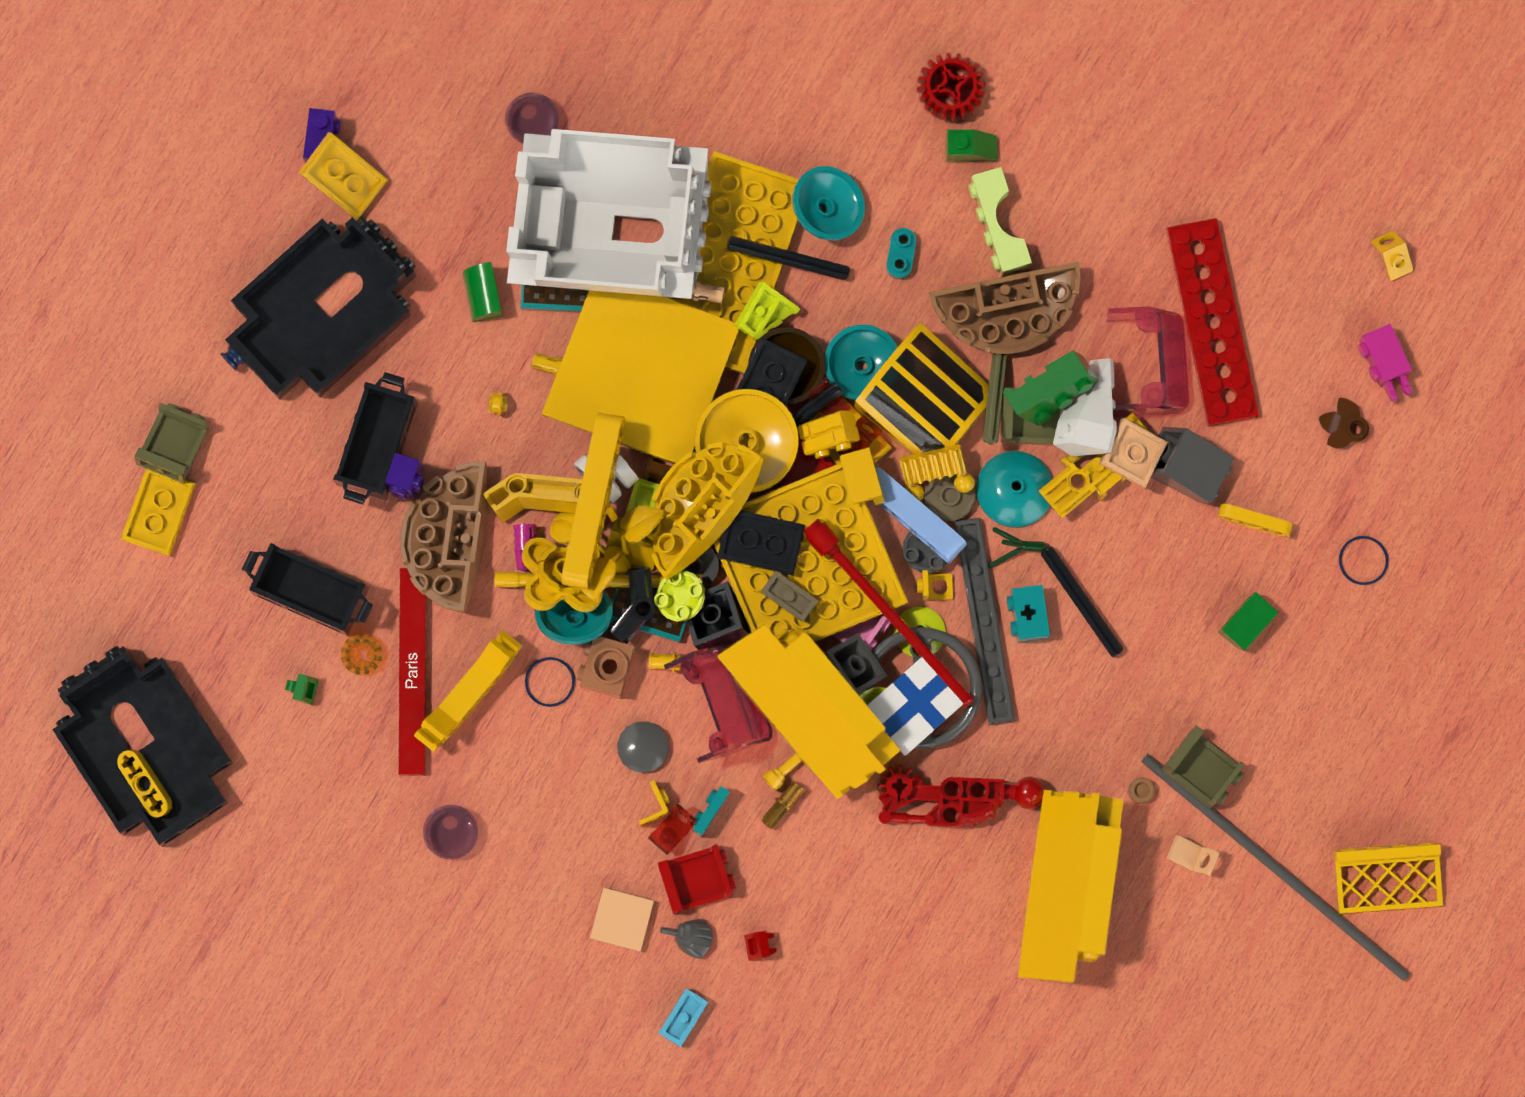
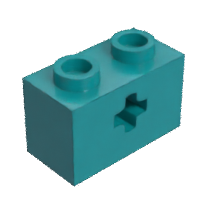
(1033, 599)

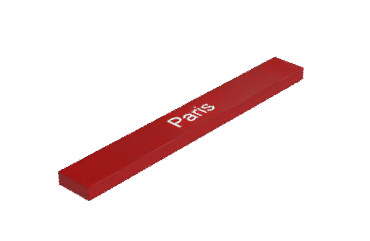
(411, 676)

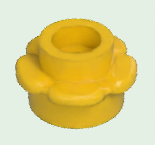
(497, 403)

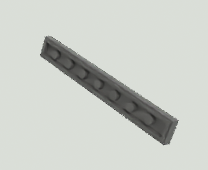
(984, 623)

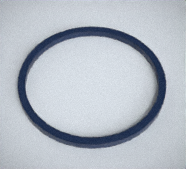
(1386, 560)
(526, 682)

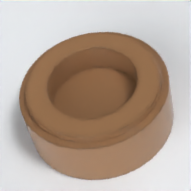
(1141, 790)

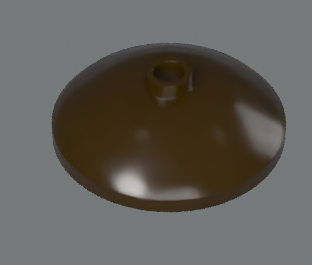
(804, 346)

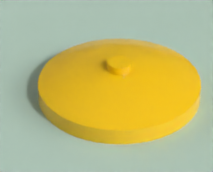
(754, 422)

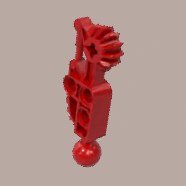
(970, 810)

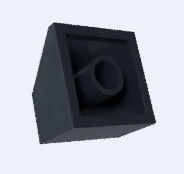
(719, 620)

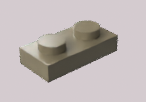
(789, 596)

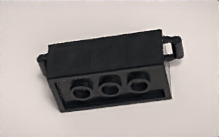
(375, 437)
(308, 589)

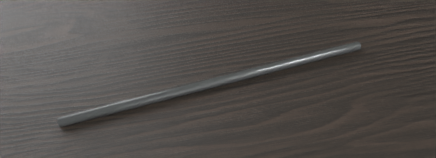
(1281, 872)

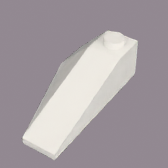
(1088, 422)

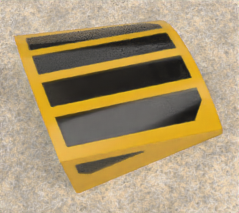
(924, 395)

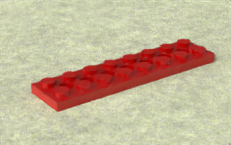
(1199, 334)

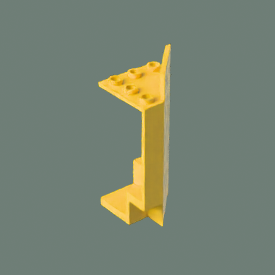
(810, 706)
(1070, 884)

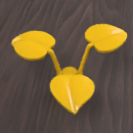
(636, 525)

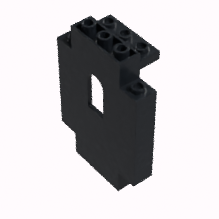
(292, 336)
(181, 755)

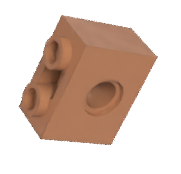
(592, 674)

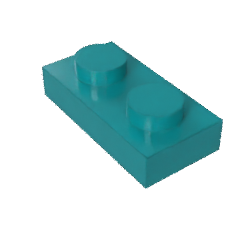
(715, 801)

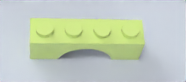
(1009, 252)

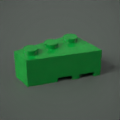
(1053, 389)

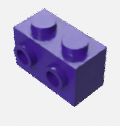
(318, 125)
(404, 476)

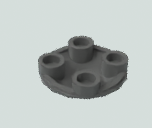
(920, 556)
(643, 747)

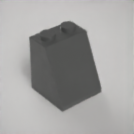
(1191, 465)
(856, 664)

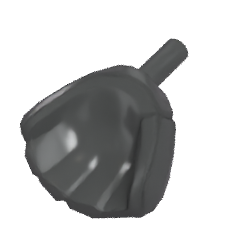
(692, 937)

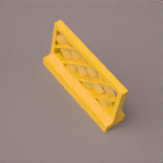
(1388, 854)

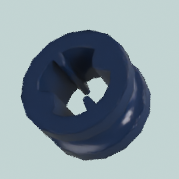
(232, 358)

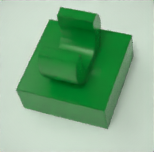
(303, 689)

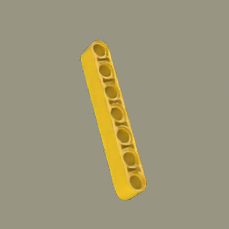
(593, 500)

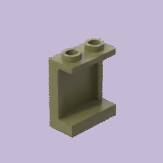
(1020, 431)
(173, 442)
(1202, 769)

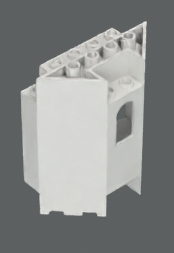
(569, 203)

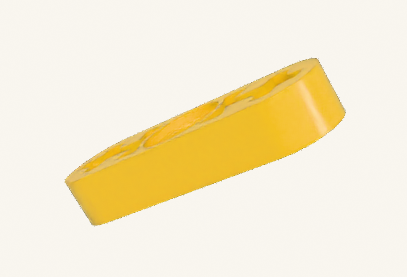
(1255, 520)
(141, 763)

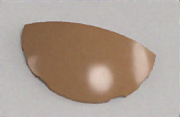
(1011, 310)
(446, 535)

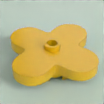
(546, 586)

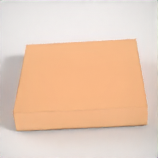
(1134, 453)
(621, 919)

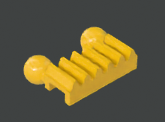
(933, 465)

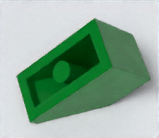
(970, 146)

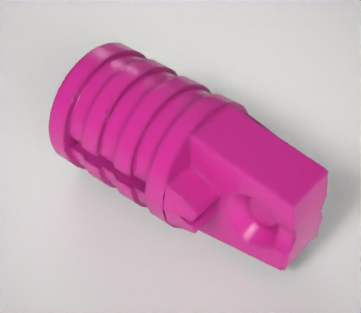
(522, 534)

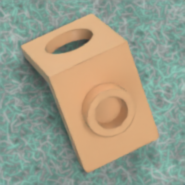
(1192, 855)

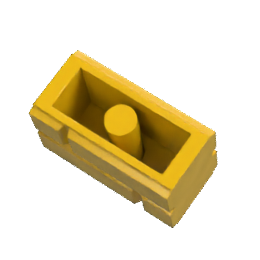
(829, 433)

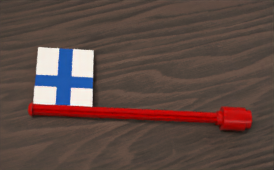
(924, 692)

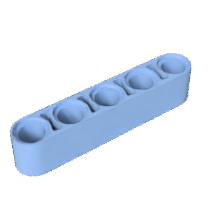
(919, 519)

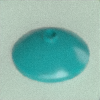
(836, 194)
(854, 346)
(1003, 503)
(575, 627)

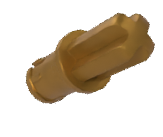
(782, 805)

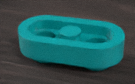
(901, 253)

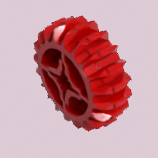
(957, 106)

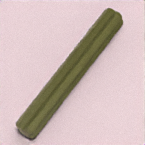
(995, 398)

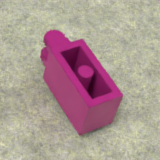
(1386, 360)

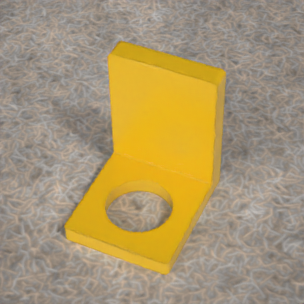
(1394, 255)
(924, 586)
(662, 799)

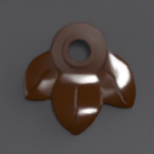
(1340, 424)

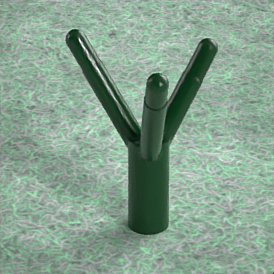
(1034, 546)

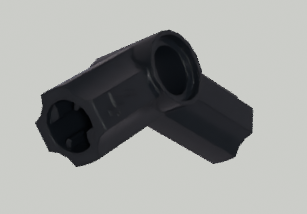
(640, 590)

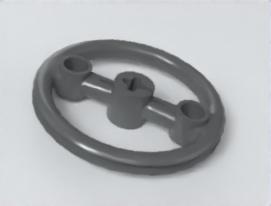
(928, 635)

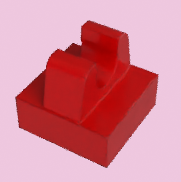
(758, 945)

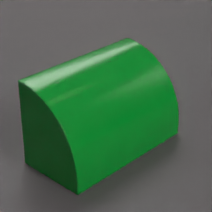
(482, 292)
(1248, 621)

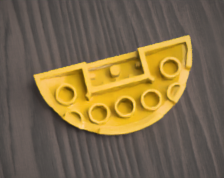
(700, 502)

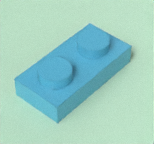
(683, 1017)

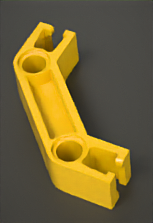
(537, 493)
(468, 691)

